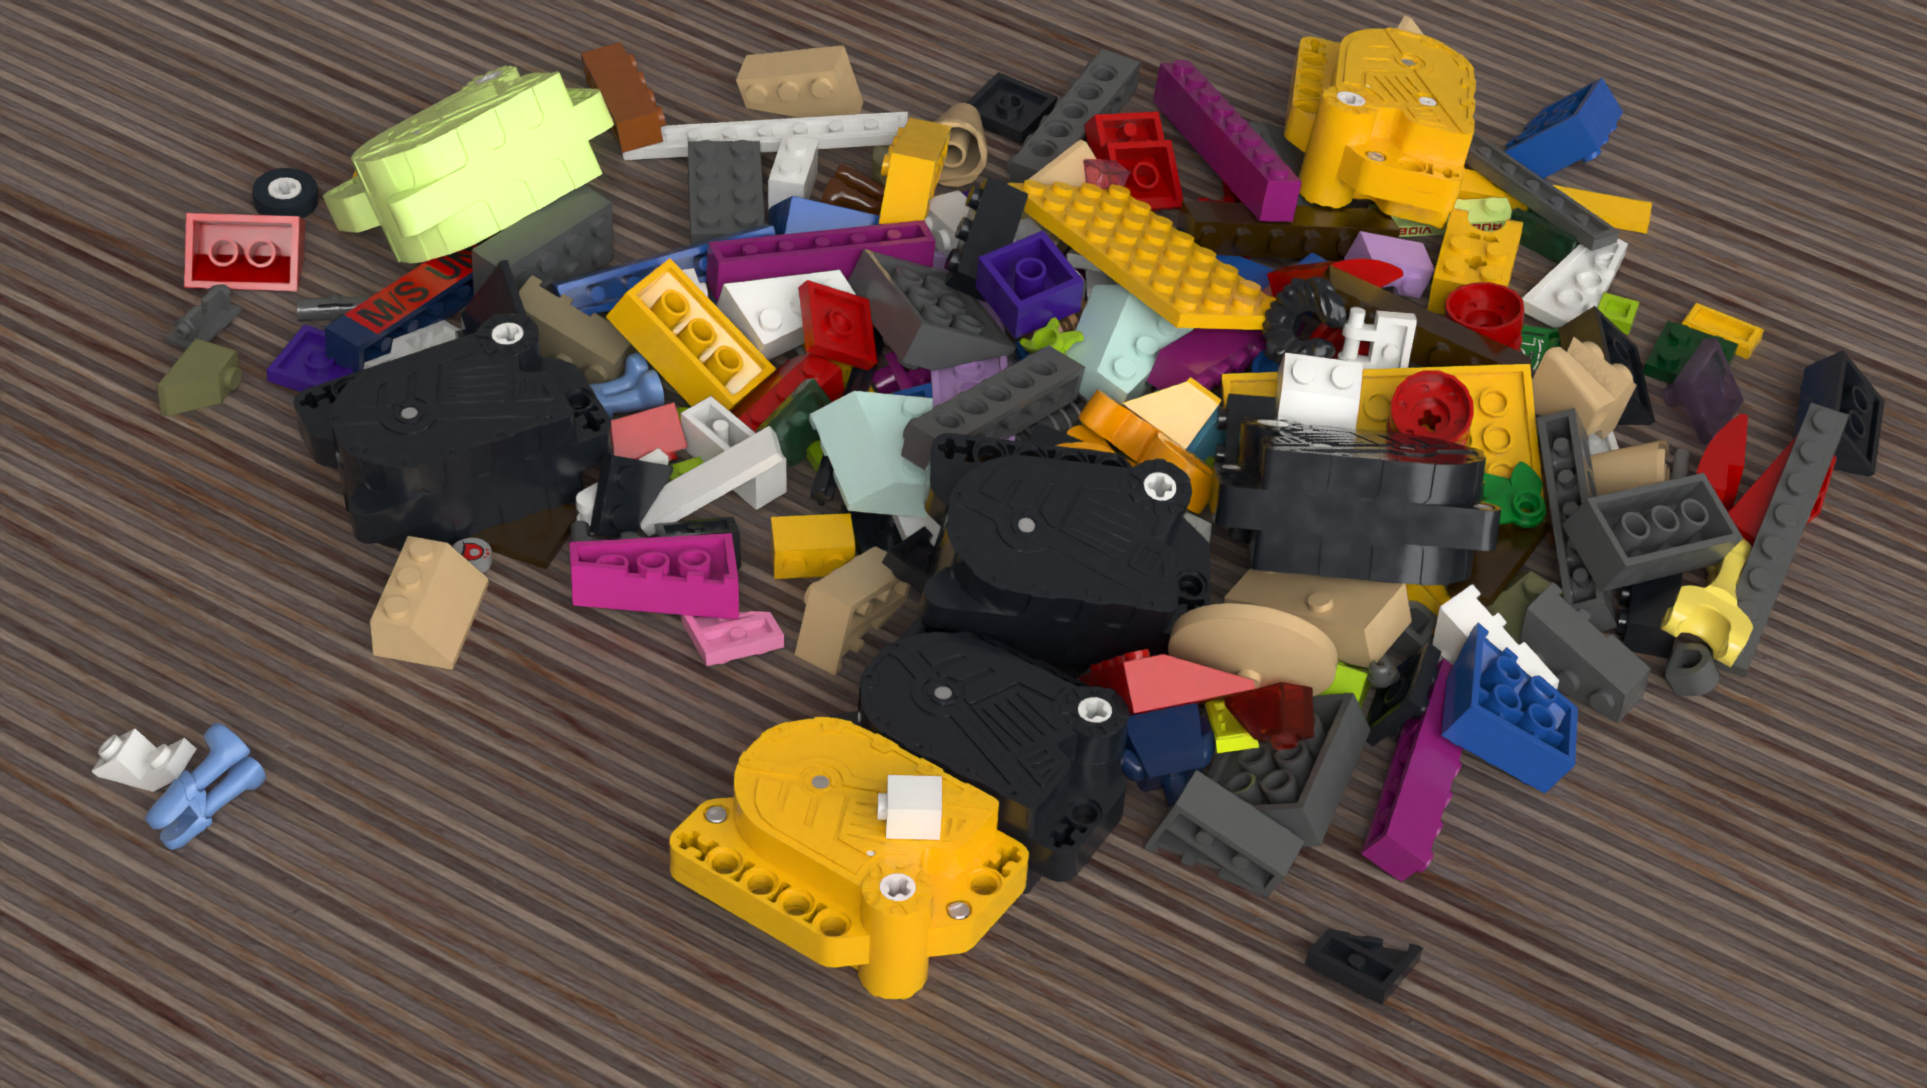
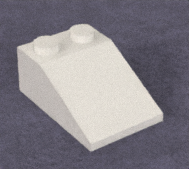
(1318, 391)

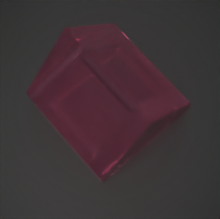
(1105, 172)

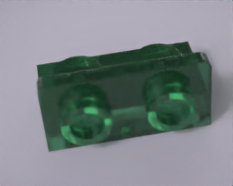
(1543, 236)
(792, 421)

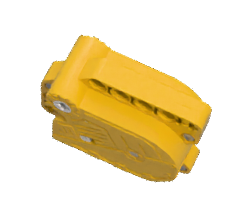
(1382, 122)
(815, 865)

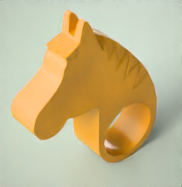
(1145, 442)

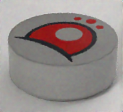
(476, 552)

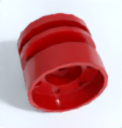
(1488, 310)
(1433, 400)

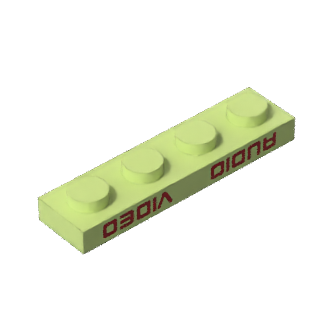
(1483, 214)

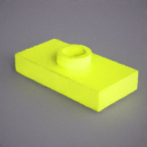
(1228, 732)

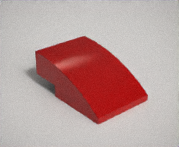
(1140, 147)
(1369, 270)
(1725, 459)

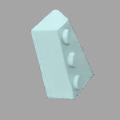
(1119, 343)
(865, 446)

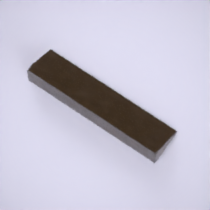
(1496, 568)

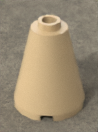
(966, 147)
(1630, 467)

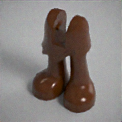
(854, 190)

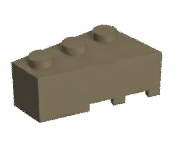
(574, 336)

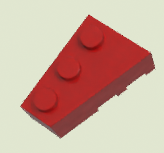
(1753, 506)

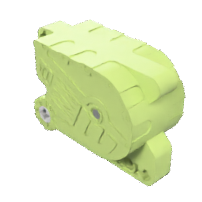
(472, 163)

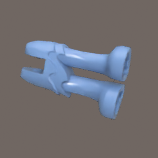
(634, 391)
(186, 807)

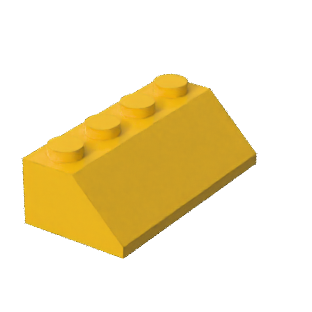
(689, 339)

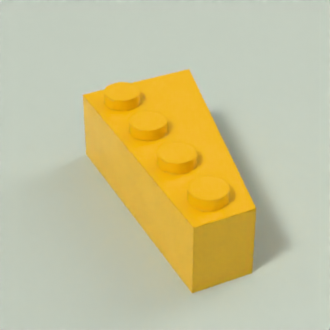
(913, 170)

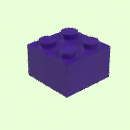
(1029, 284)

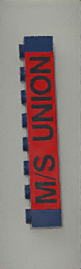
(410, 303)

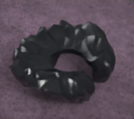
(1286, 316)

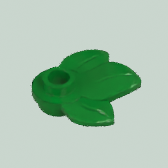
(1517, 493)

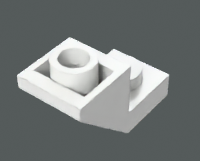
(139, 763)

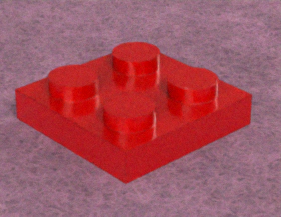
(837, 325)

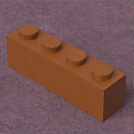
(626, 95)

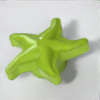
(1051, 336)

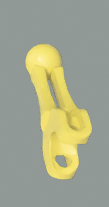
(1714, 610)

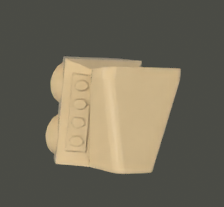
(1582, 382)

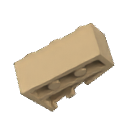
(800, 83)
(846, 607)

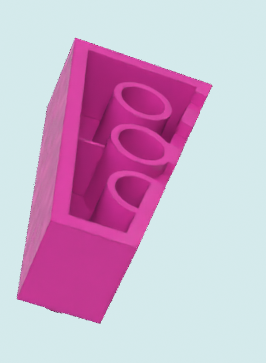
(658, 575)

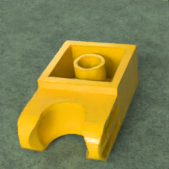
(1473, 257)

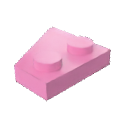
(730, 639)

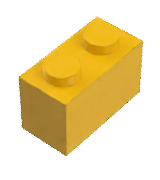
(810, 544)

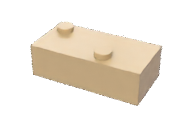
(1354, 613)

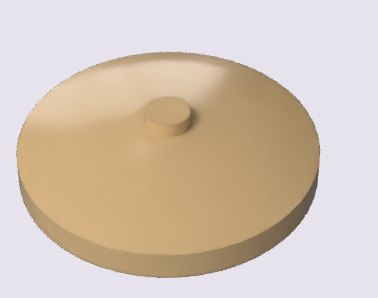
(1256, 645)

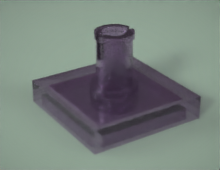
(1706, 390)

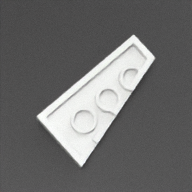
(1574, 284)

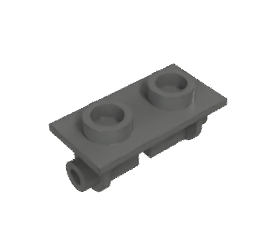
(205, 320)

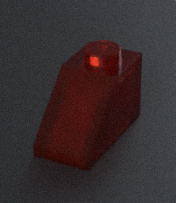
(1275, 713)

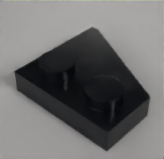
(625, 493)
(1362, 963)

